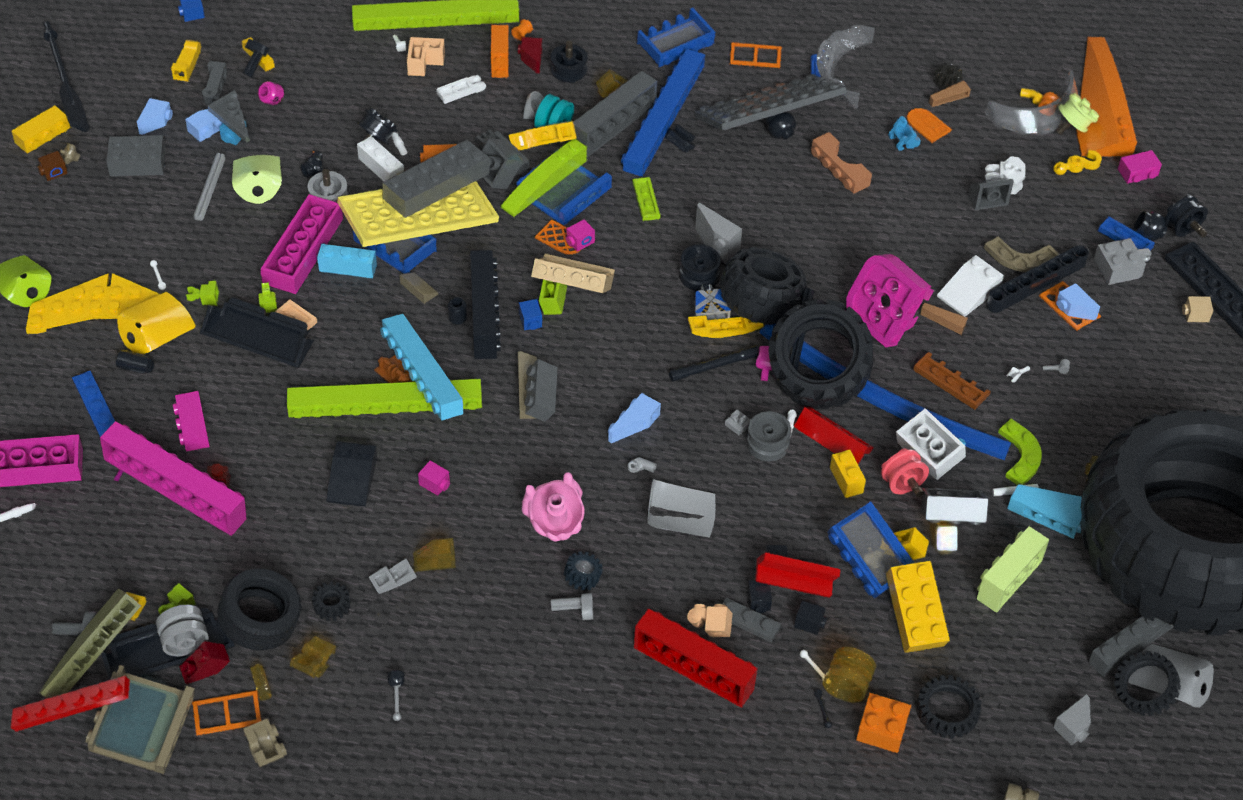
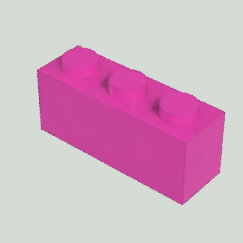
(191, 421)

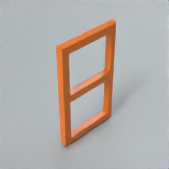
(755, 63)
(228, 726)

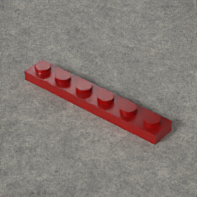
(70, 703)

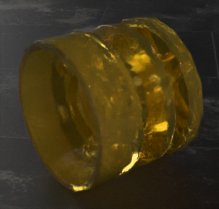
(849, 674)

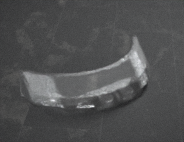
(837, 46)
(1031, 120)

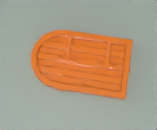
(927, 124)

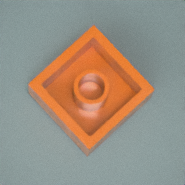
(883, 722)

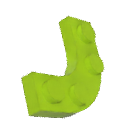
(1029, 450)

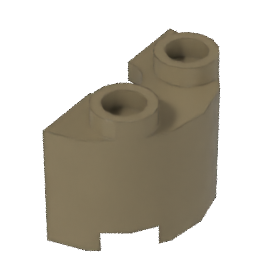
(263, 743)

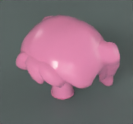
(555, 508)

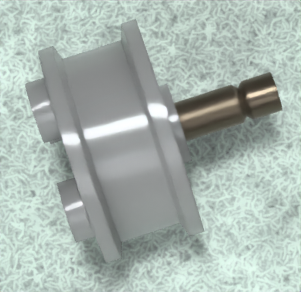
(328, 185)

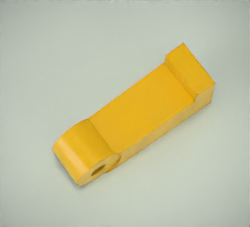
(186, 60)

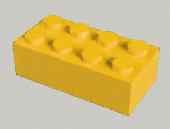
(917, 606)

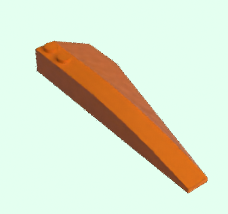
(1102, 87)

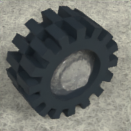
(583, 570)

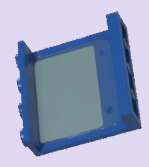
(571, 194)

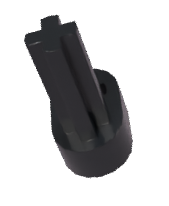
(259, 51)

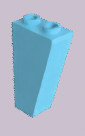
(1048, 508)

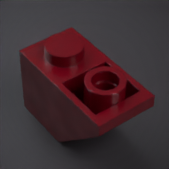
(204, 662)

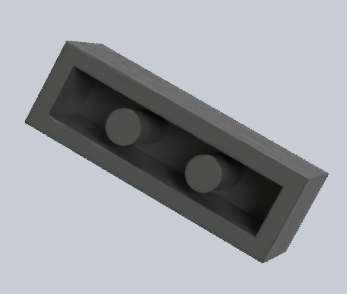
(541, 390)

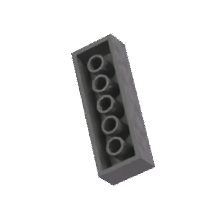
(616, 112)
(436, 178)

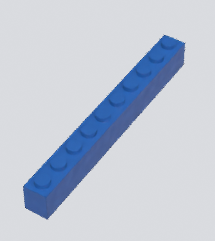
(663, 112)

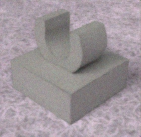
(737, 422)

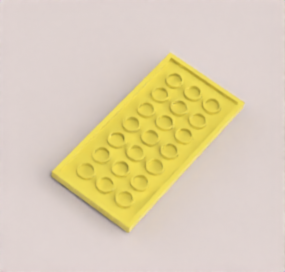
(380, 223)

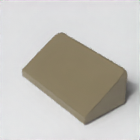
(417, 287)

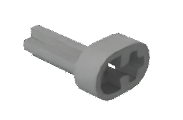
(584, 602)

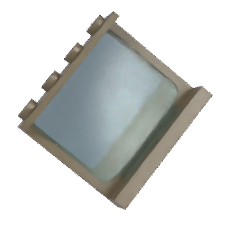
(141, 727)

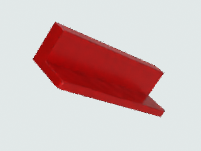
(831, 434)
(796, 574)

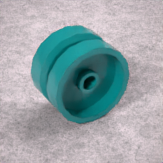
(553, 111)

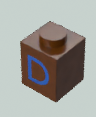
(51, 166)

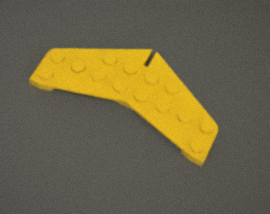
(86, 302)

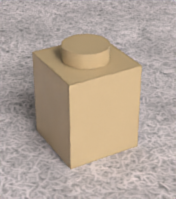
(1198, 309)

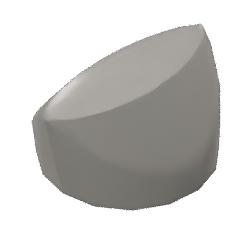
(532, 104)

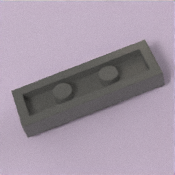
(752, 621)

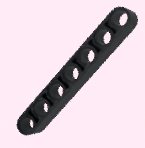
(1037, 279)

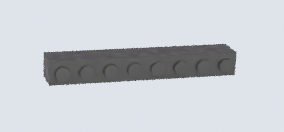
(1127, 642)

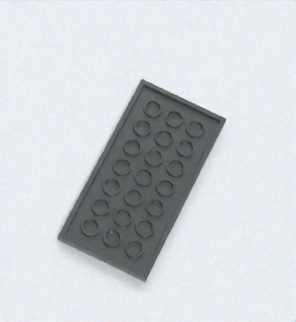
(769, 102)

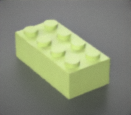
(1012, 568)

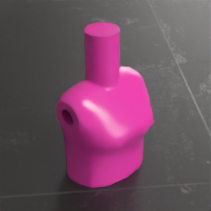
(763, 362)

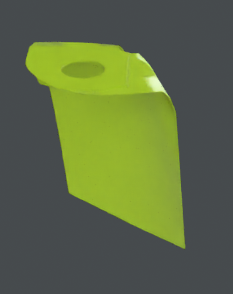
(15, 288)

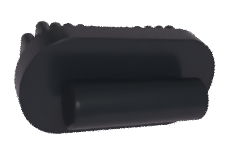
(681, 138)

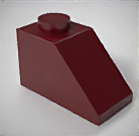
(531, 52)

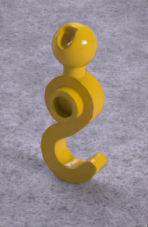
(1077, 163)

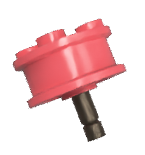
(905, 472)

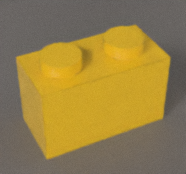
(847, 473)

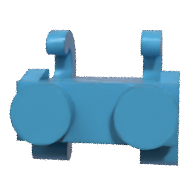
(905, 134)

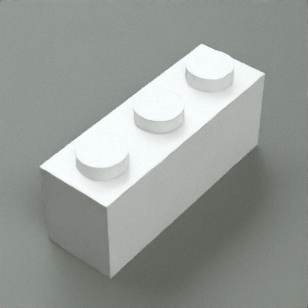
(379, 159)

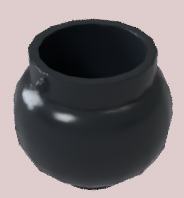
(781, 125)
(1150, 225)

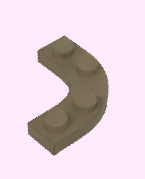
(1018, 261)

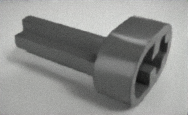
(69, 628)

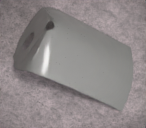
(682, 500)
(1186, 666)

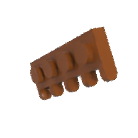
(950, 381)

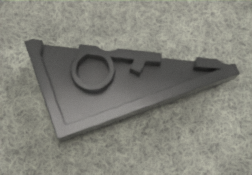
(229, 113)

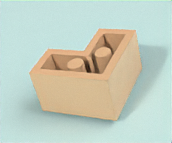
(424, 52)

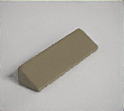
(524, 362)

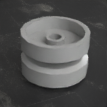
(181, 630)

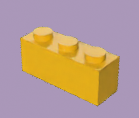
(40, 129)

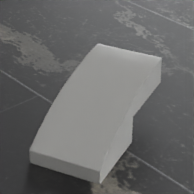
(387, 579)

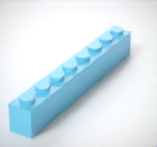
(422, 367)

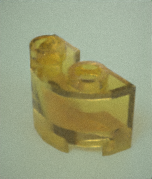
(314, 657)

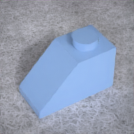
(154, 116)
(1077, 303)

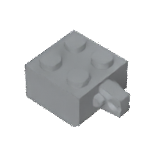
(1121, 260)

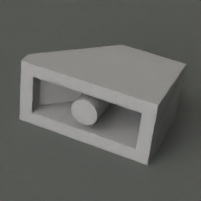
(1075, 721)

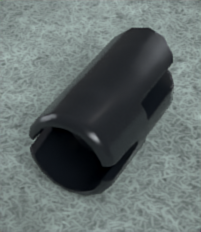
(134, 362)

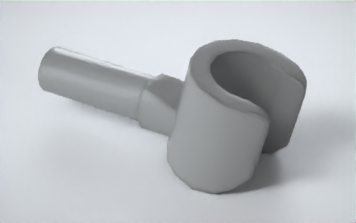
(1063, 367)

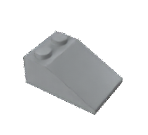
(718, 232)

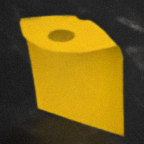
(160, 320)

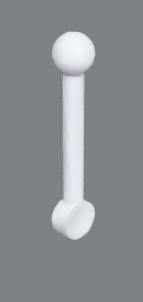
(161, 285)
(804, 654)

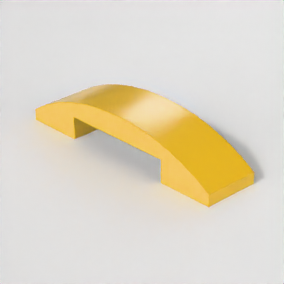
(543, 135)
(721, 327)

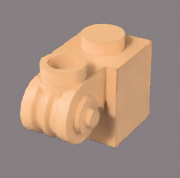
(717, 619)

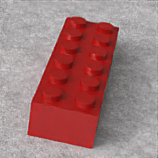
(695, 657)

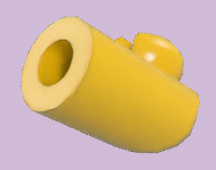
(1028, 93)

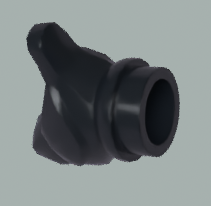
(312, 165)

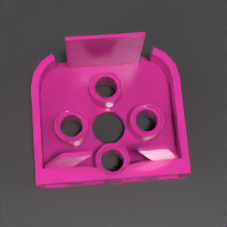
(876, 279)

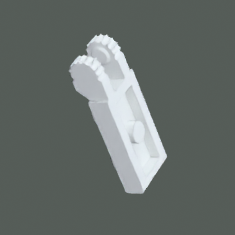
(460, 88)

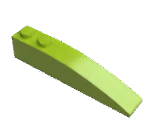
(546, 176)

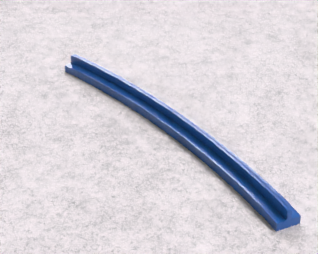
(897, 405)

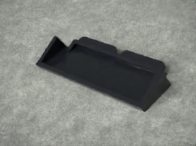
(250, 329)
(142, 650)

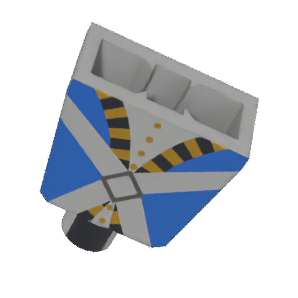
(710, 303)

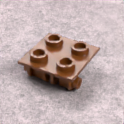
(392, 370)

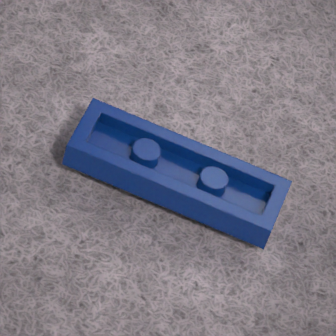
(1118, 231)

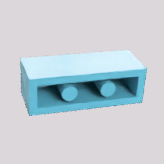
(347, 260)

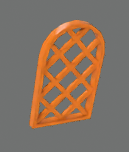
(550, 243)

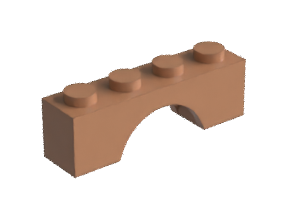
(853, 176)

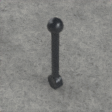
(818, 694)

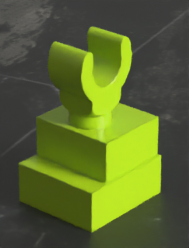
(208, 293)
(267, 299)
(177, 597)

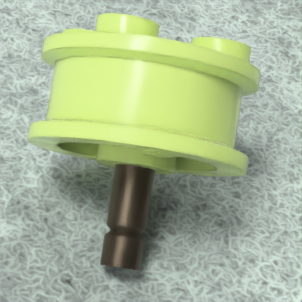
(1077, 113)

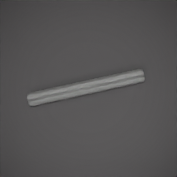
(209, 187)

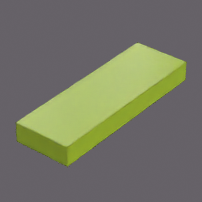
(646, 199)

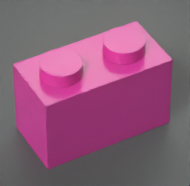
(1139, 167)

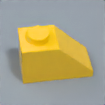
(913, 542)

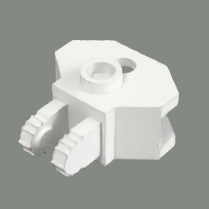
(1008, 170)

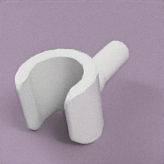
(401, 45)
(1016, 373)

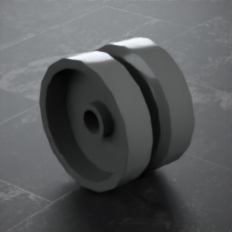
(769, 436)

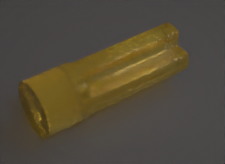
(261, 682)

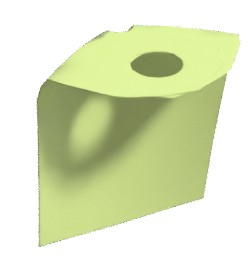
(268, 177)

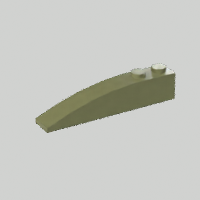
(91, 643)

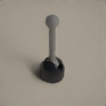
(396, 680)

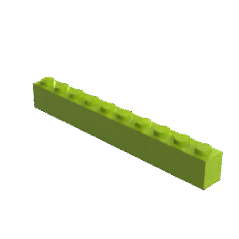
(434, 14)
(372, 399)

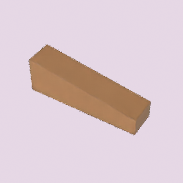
(950, 94)
(945, 318)

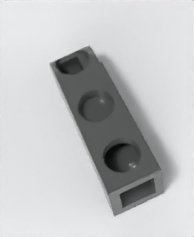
(216, 81)

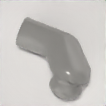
(640, 464)

